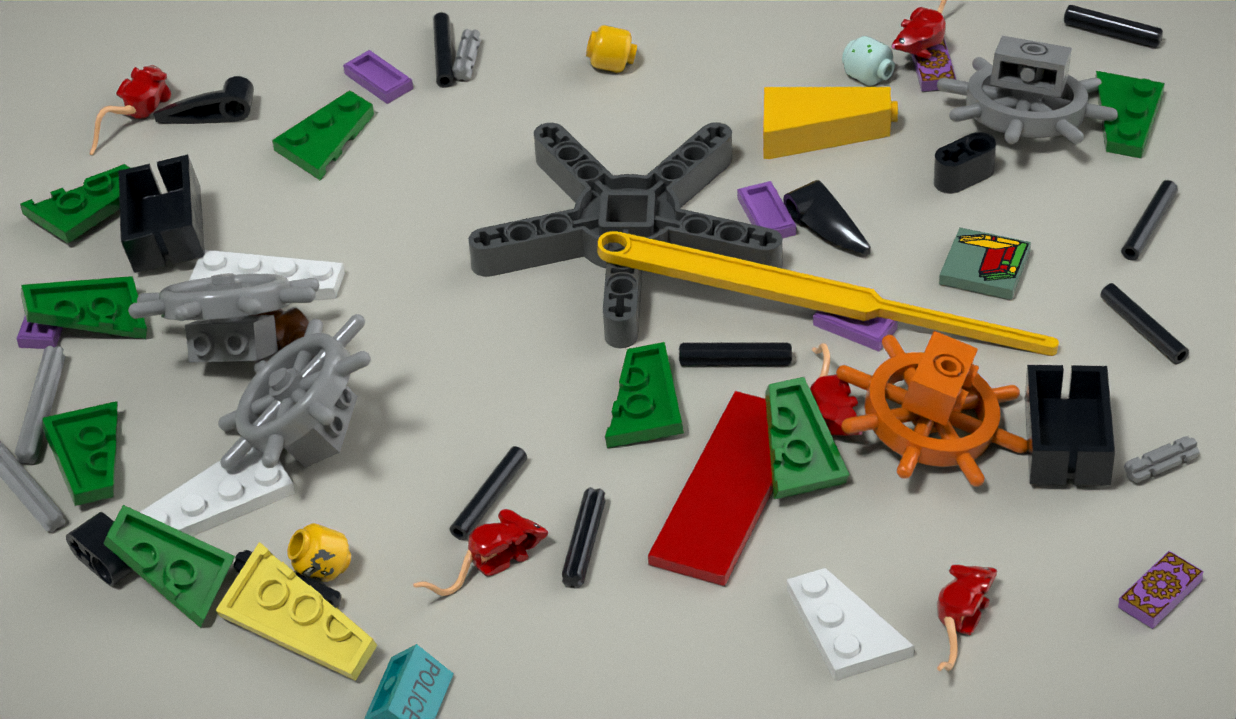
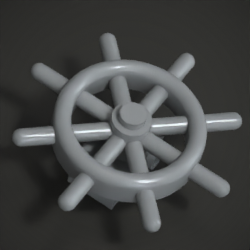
(1027, 92)
(222, 312)
(298, 399)

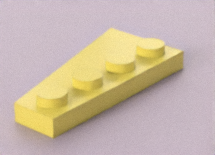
(291, 613)

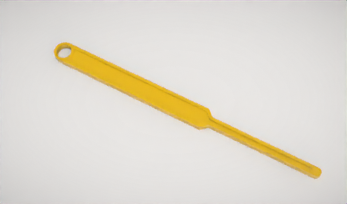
(803, 290)

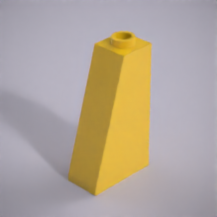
(824, 117)

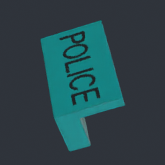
(410, 687)

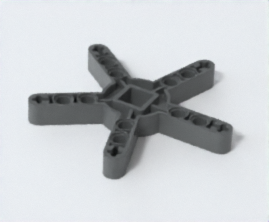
(625, 204)

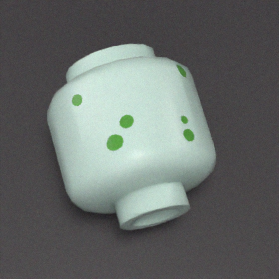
(868, 60)

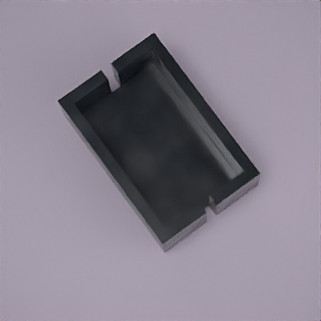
(157, 224)
(1072, 434)

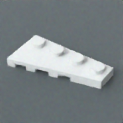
(219, 262)
(222, 495)

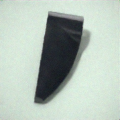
(217, 106)
(825, 215)

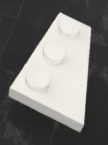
(844, 626)

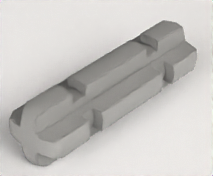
(466, 54)
(1161, 459)

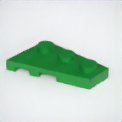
(1136, 106)
(323, 134)
(79, 209)
(85, 305)
(646, 398)
(800, 441)
(85, 450)
(170, 561)

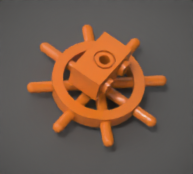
(939, 388)

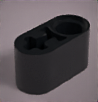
(964, 162)
(89, 547)

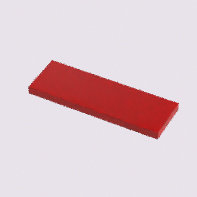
(720, 497)

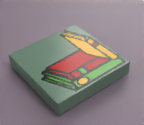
(985, 263)

